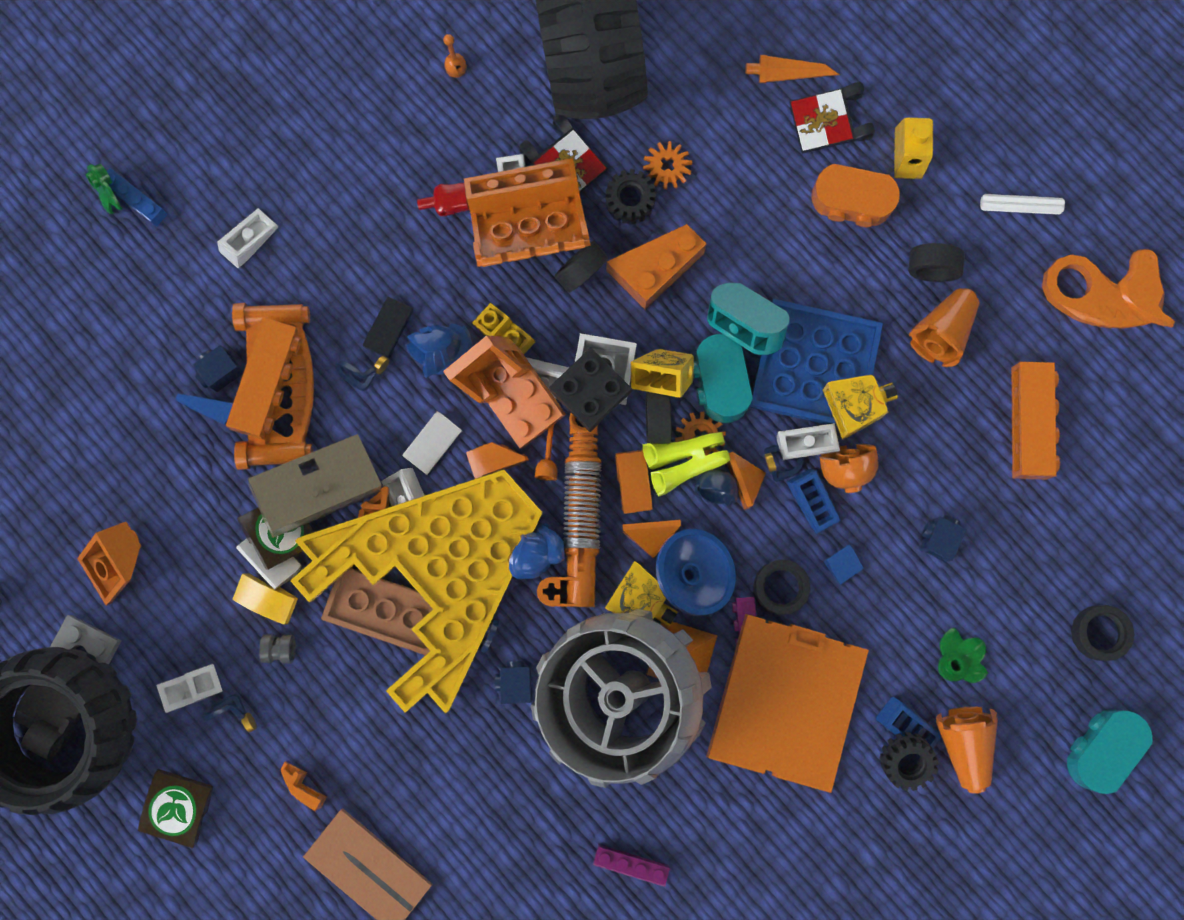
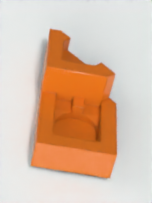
(493, 458)

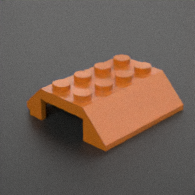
(526, 212)

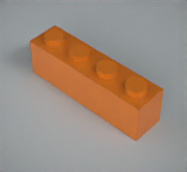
(263, 379)
(1034, 420)

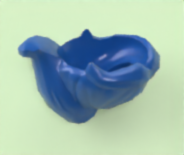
(536, 553)

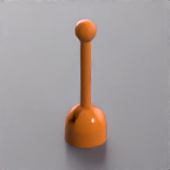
(453, 59)
(546, 468)

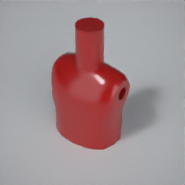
(447, 199)

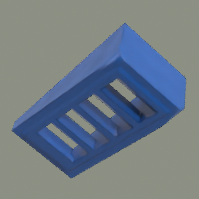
(210, 408)
(822, 495)
(896, 712)

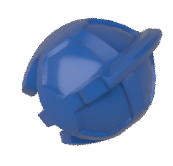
(438, 347)

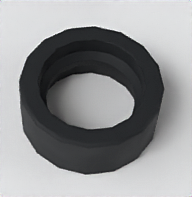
(936, 262)
(581, 267)
(658, 418)
(803, 584)
(1124, 627)

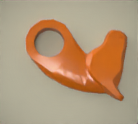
(1128, 304)

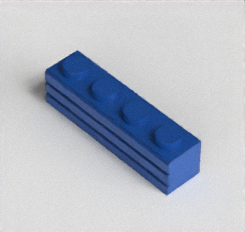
(136, 199)

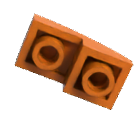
(633, 481)

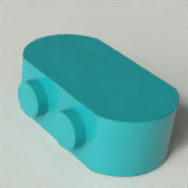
(748, 318)
(722, 379)
(1109, 750)

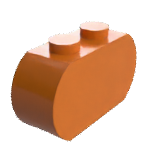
(855, 195)

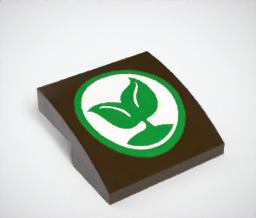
(271, 550)
(175, 808)

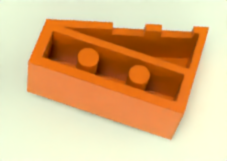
(656, 264)

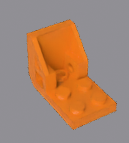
(503, 377)

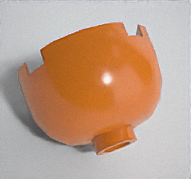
(850, 467)

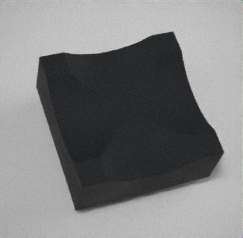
(590, 389)

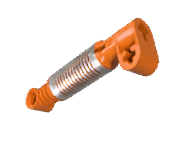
(582, 522)

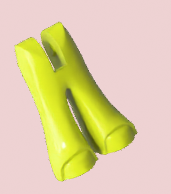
(663, 454)

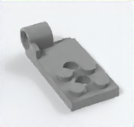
(50, 713)

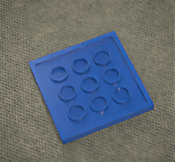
(815, 351)

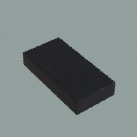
(388, 327)

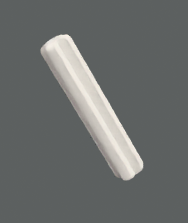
(1022, 204)

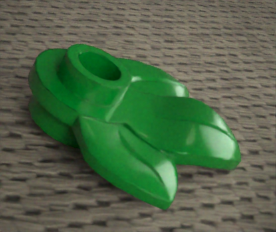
(100, 181)
(965, 655)

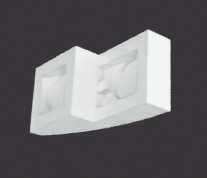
(189, 688)

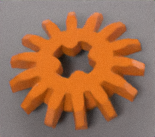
(667, 176)
(698, 424)

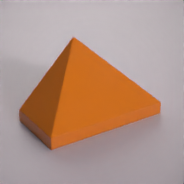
(747, 477)
(651, 535)

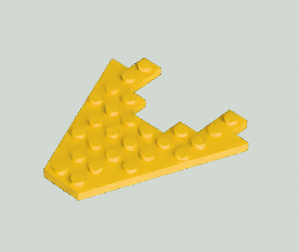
(451, 551)

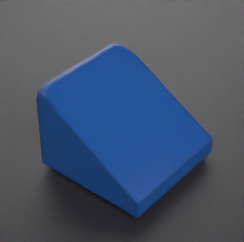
(843, 564)

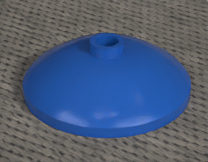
(709, 572)

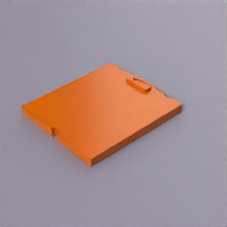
(787, 703)

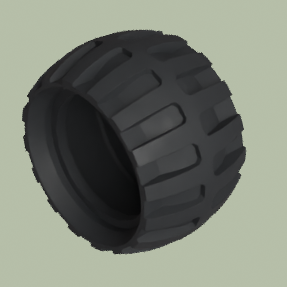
(593, 56)
(105, 716)

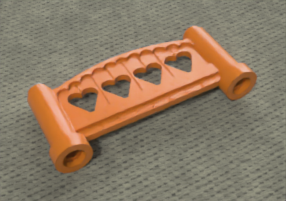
(276, 448)

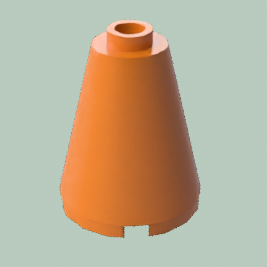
(946, 328)
(970, 745)

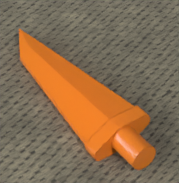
(781, 69)

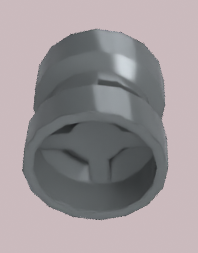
(277, 648)

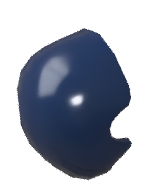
(717, 487)

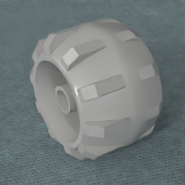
(575, 729)

